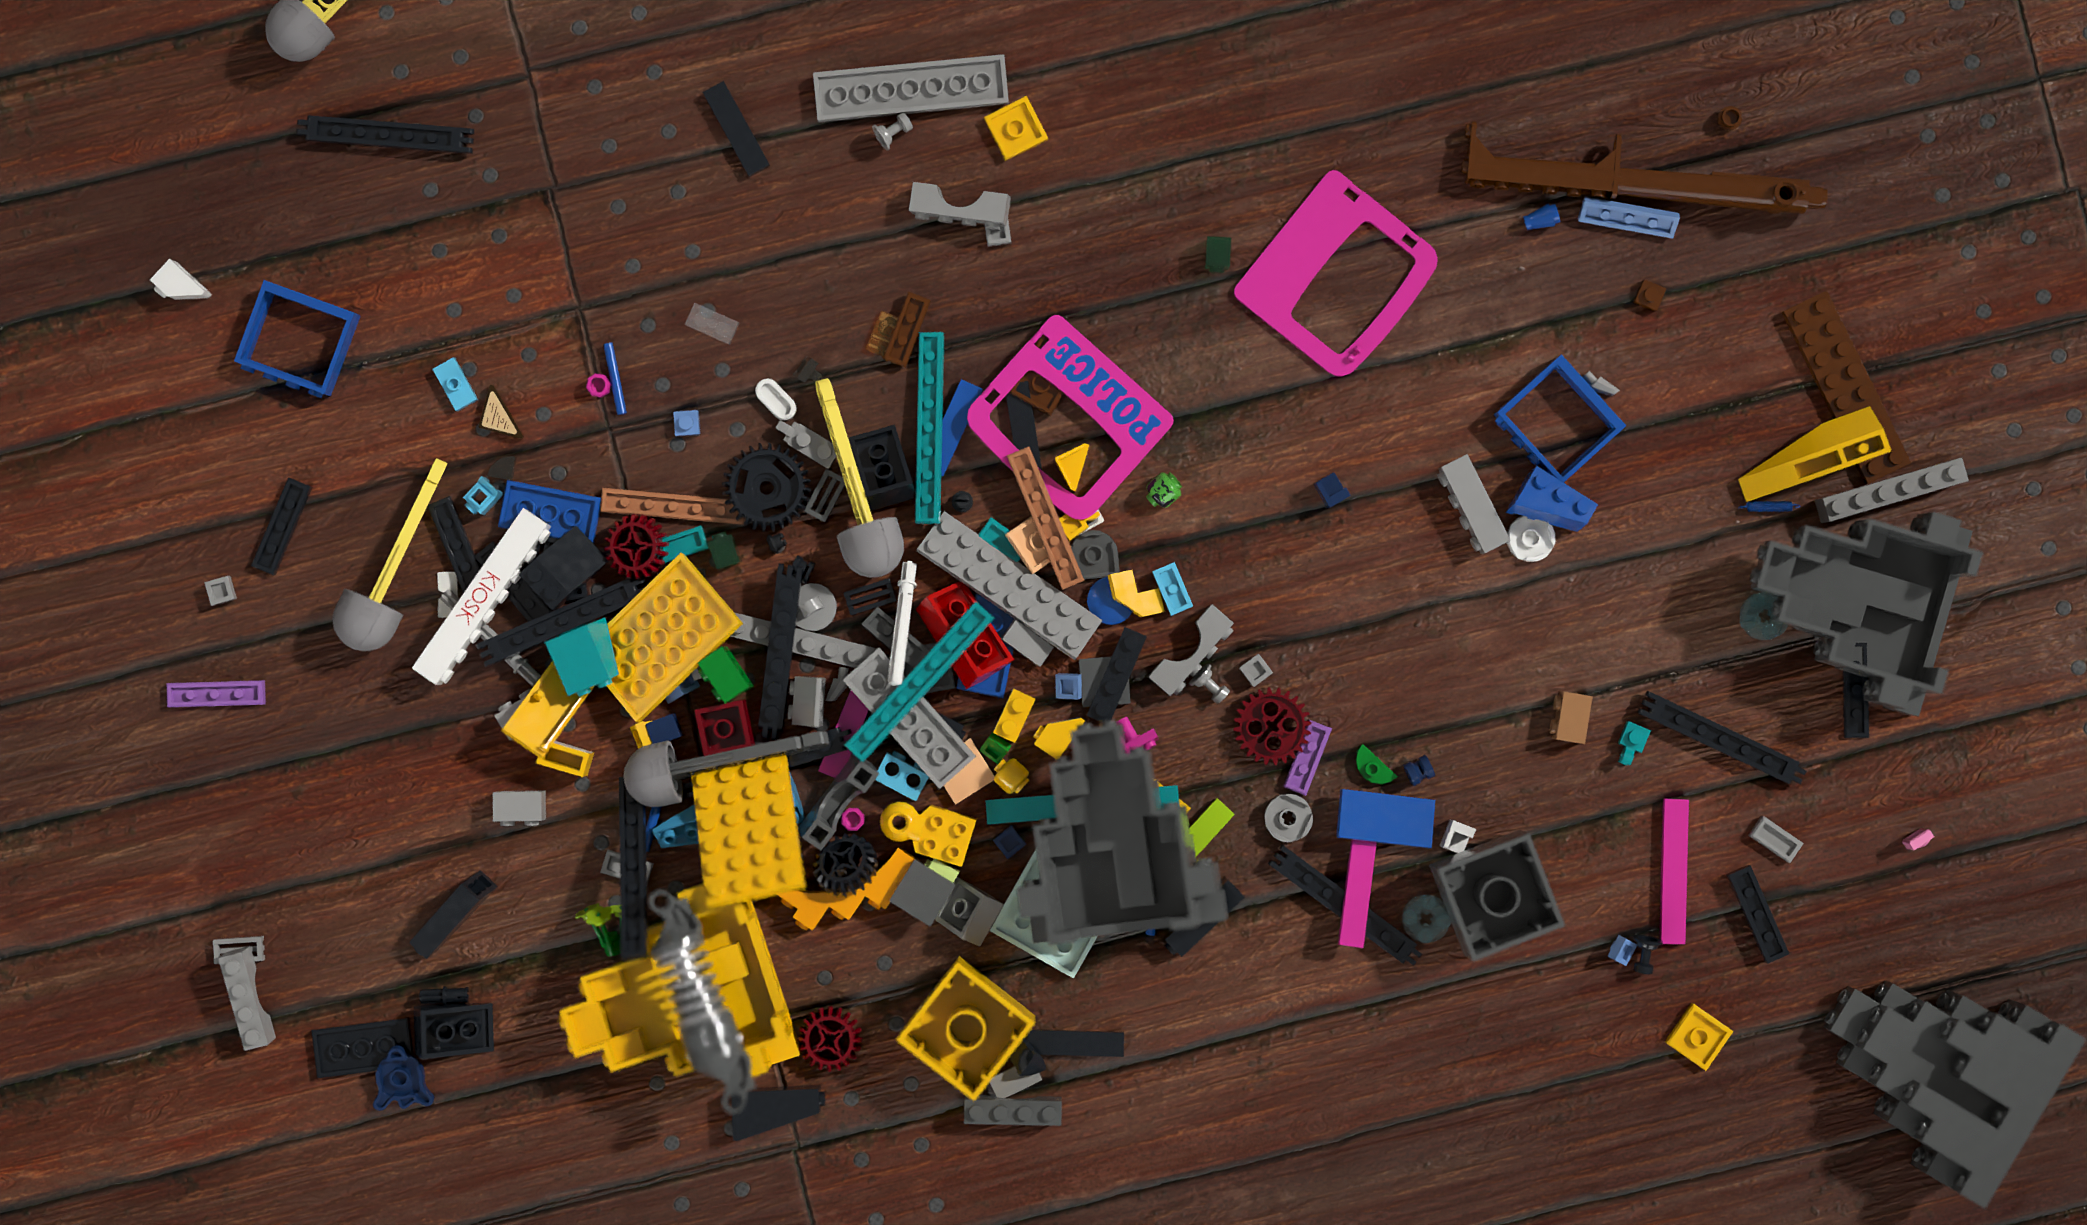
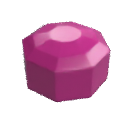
(598, 385)
(852, 819)

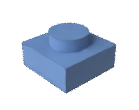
(686, 423)
(1068, 686)
(1622, 950)

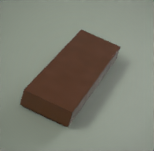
(906, 329)

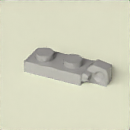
(808, 443)

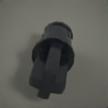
(444, 995)

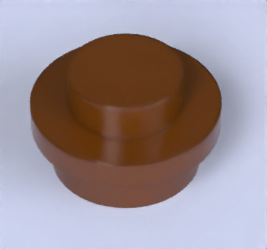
(1730, 118)

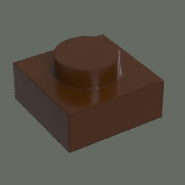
(1649, 295)

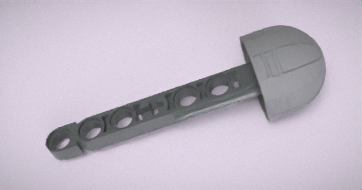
(656, 775)

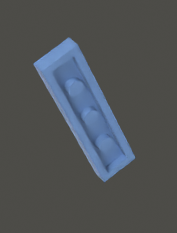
(1628, 217)

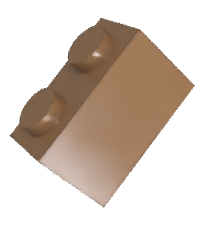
(1571, 717)

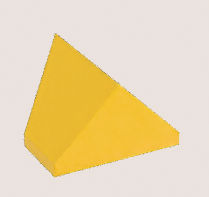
(1071, 465)

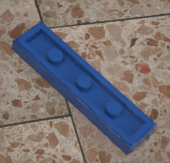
(955, 420)

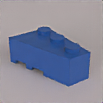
(1551, 501)

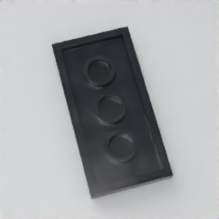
(358, 1046)

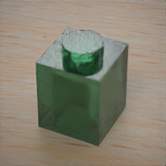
(1217, 254)
(724, 551)

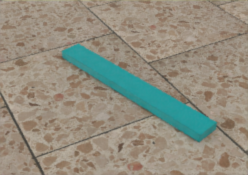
(929, 428)
(919, 681)
(1044, 807)

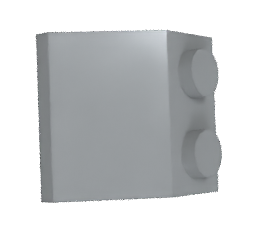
(807, 701)
(969, 912)

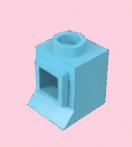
(492, 493)

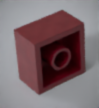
(724, 727)

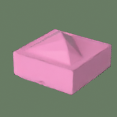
(1918, 839)

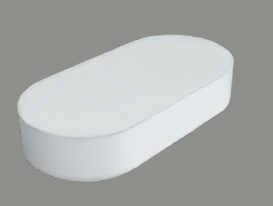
(776, 399)

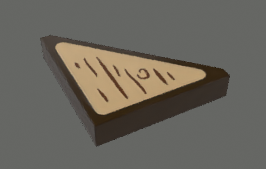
(497, 416)

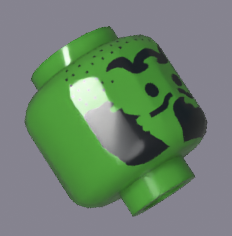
(1163, 490)

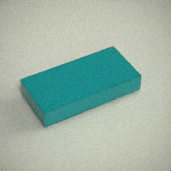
(994, 534)
(685, 542)

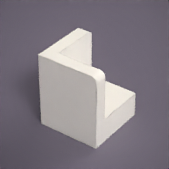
(1456, 836)

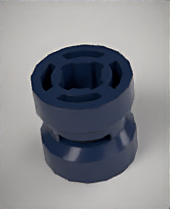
(1414, 773)

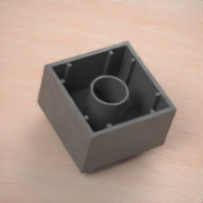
(1496, 895)

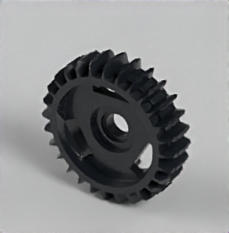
(760, 470)

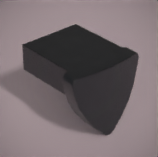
(1027, 1059)

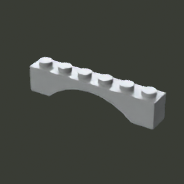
(1891, 490)

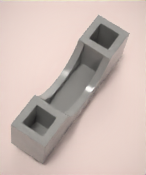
(989, 209)
(1212, 627)
(239, 976)

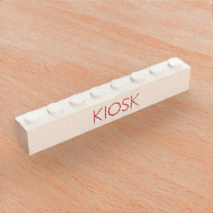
(482, 597)

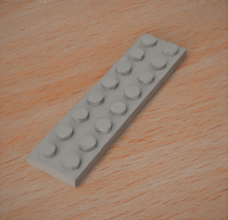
(910, 88)
(1009, 586)

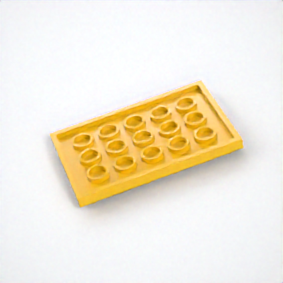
(666, 635)
(747, 831)

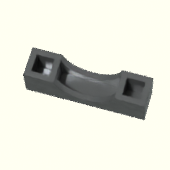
(824, 816)
(1004, 1111)

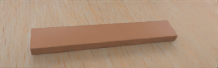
(667, 506)
(1045, 517)

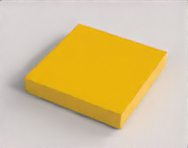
(1016, 128)
(1698, 1036)

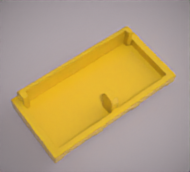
(543, 713)

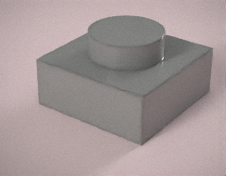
(220, 590)
(1255, 670)

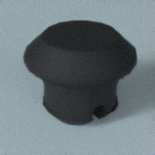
(962, 501)
(775, 542)

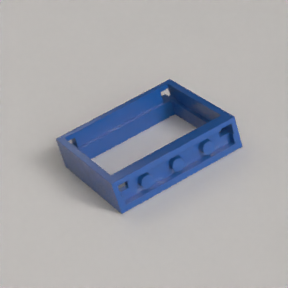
(256, 323)
(1589, 396)

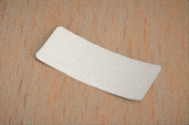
(446, 582)

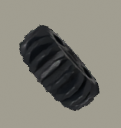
(845, 874)

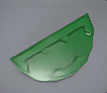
(1372, 767)

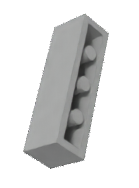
(1473, 504)

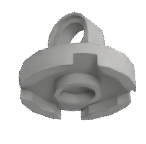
(816, 607)

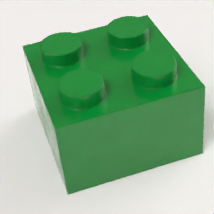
(725, 675)

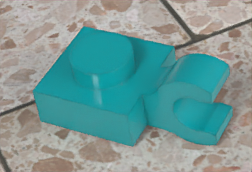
(1633, 739)

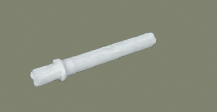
(902, 621)

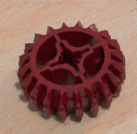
(638, 569)
(836, 1048)

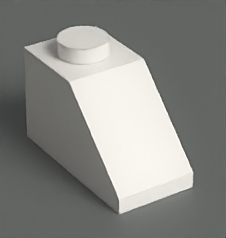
(177, 283)

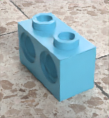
(899, 781)

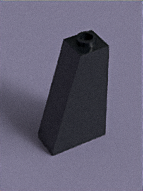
(453, 914)
(1182, 940)
(774, 1107)

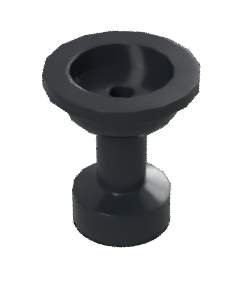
(1647, 944)

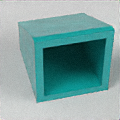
(584, 657)

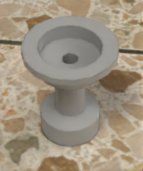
(885, 134)
(1203, 677)

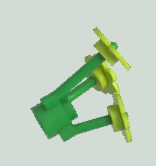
(598, 916)

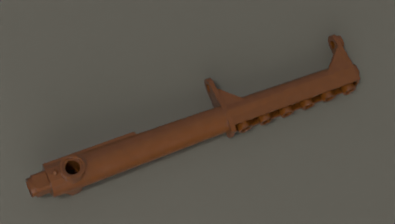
(1610, 180)

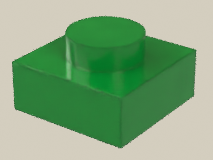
(995, 748)

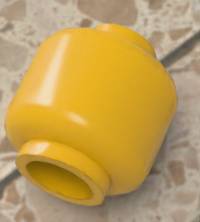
(1011, 775)

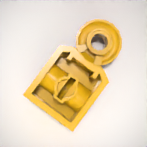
(934, 832)

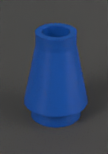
(1543, 217)

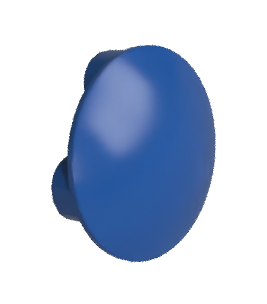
(1104, 606)

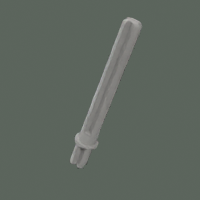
(516, 662)

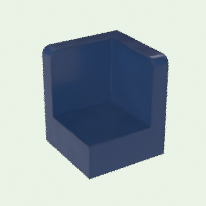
(1331, 490)
(664, 729)

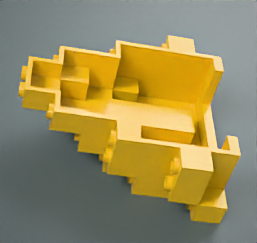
(631, 1011)

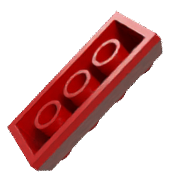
(987, 651)

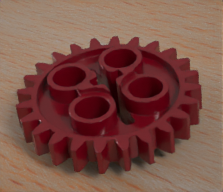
(1255, 712)

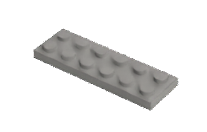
(921, 731)

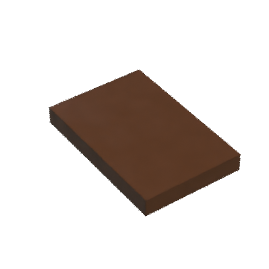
(1042, 393)

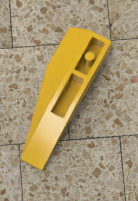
(1818, 453)

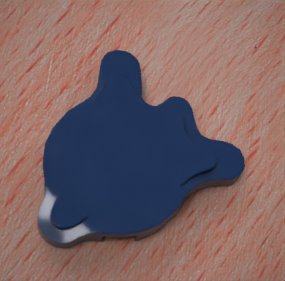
(401, 1079)

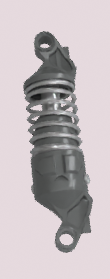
(707, 1026)

